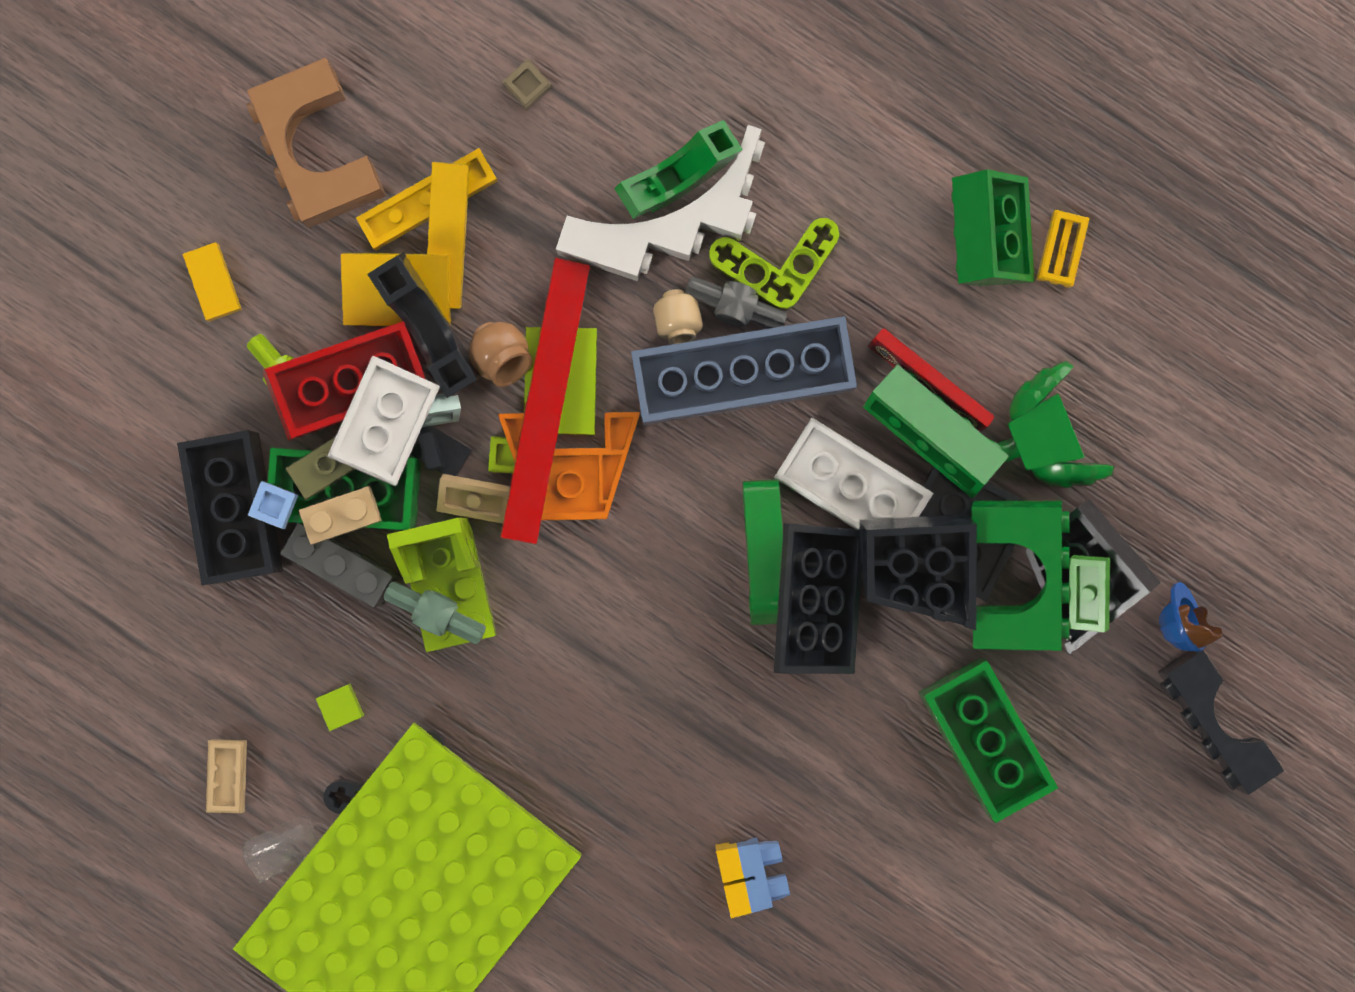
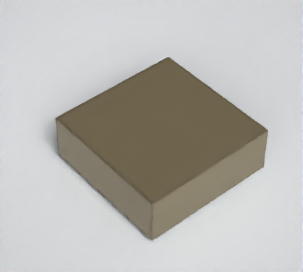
(527, 84)

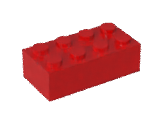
(320, 386)

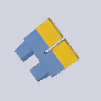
(745, 877)

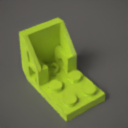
(447, 562)

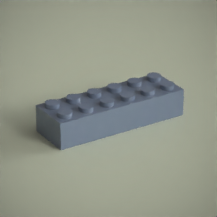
(744, 370)

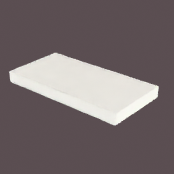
(848, 479)

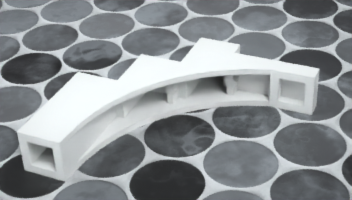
(625, 247)

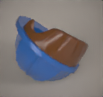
(1186, 623)

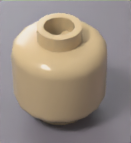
(677, 317)

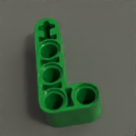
(763, 548)

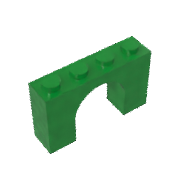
(1039, 621)

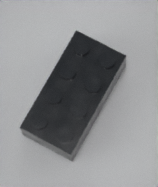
(220, 486)

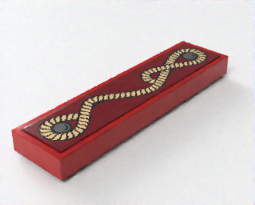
(896, 353)

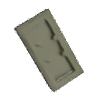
(317, 471)

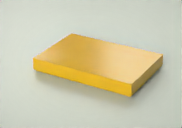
(363, 302)

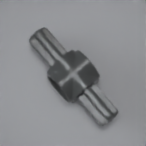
(735, 303)

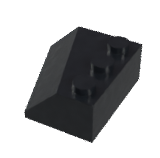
(1095, 536)
(922, 565)

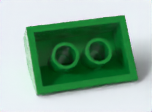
(992, 228)

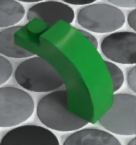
(681, 172)

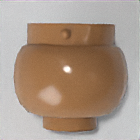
(500, 353)

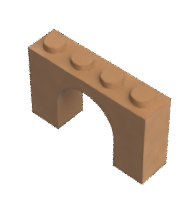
(280, 109)

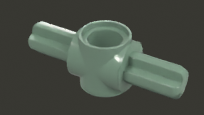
(434, 612)

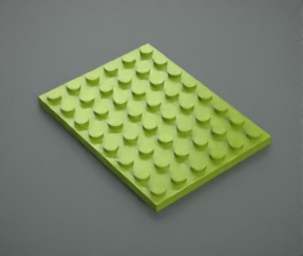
(410, 883)

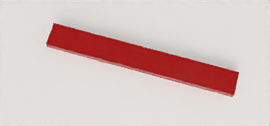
(545, 401)

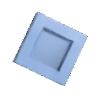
(273, 505)

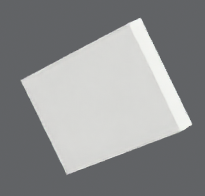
(383, 421)

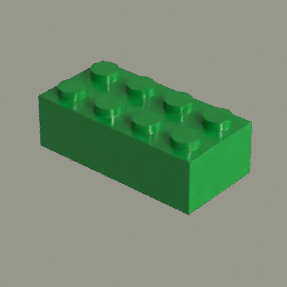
(395, 503)
(988, 740)

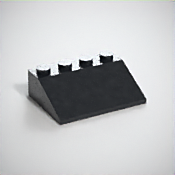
(818, 600)

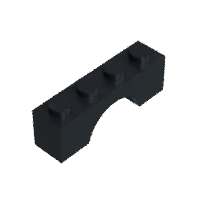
(415, 306)
(1194, 684)

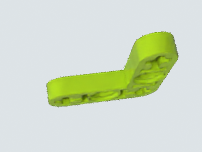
(787, 274)

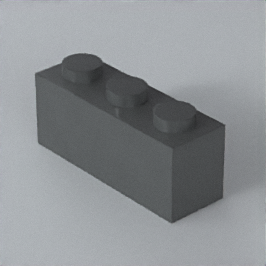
(340, 566)

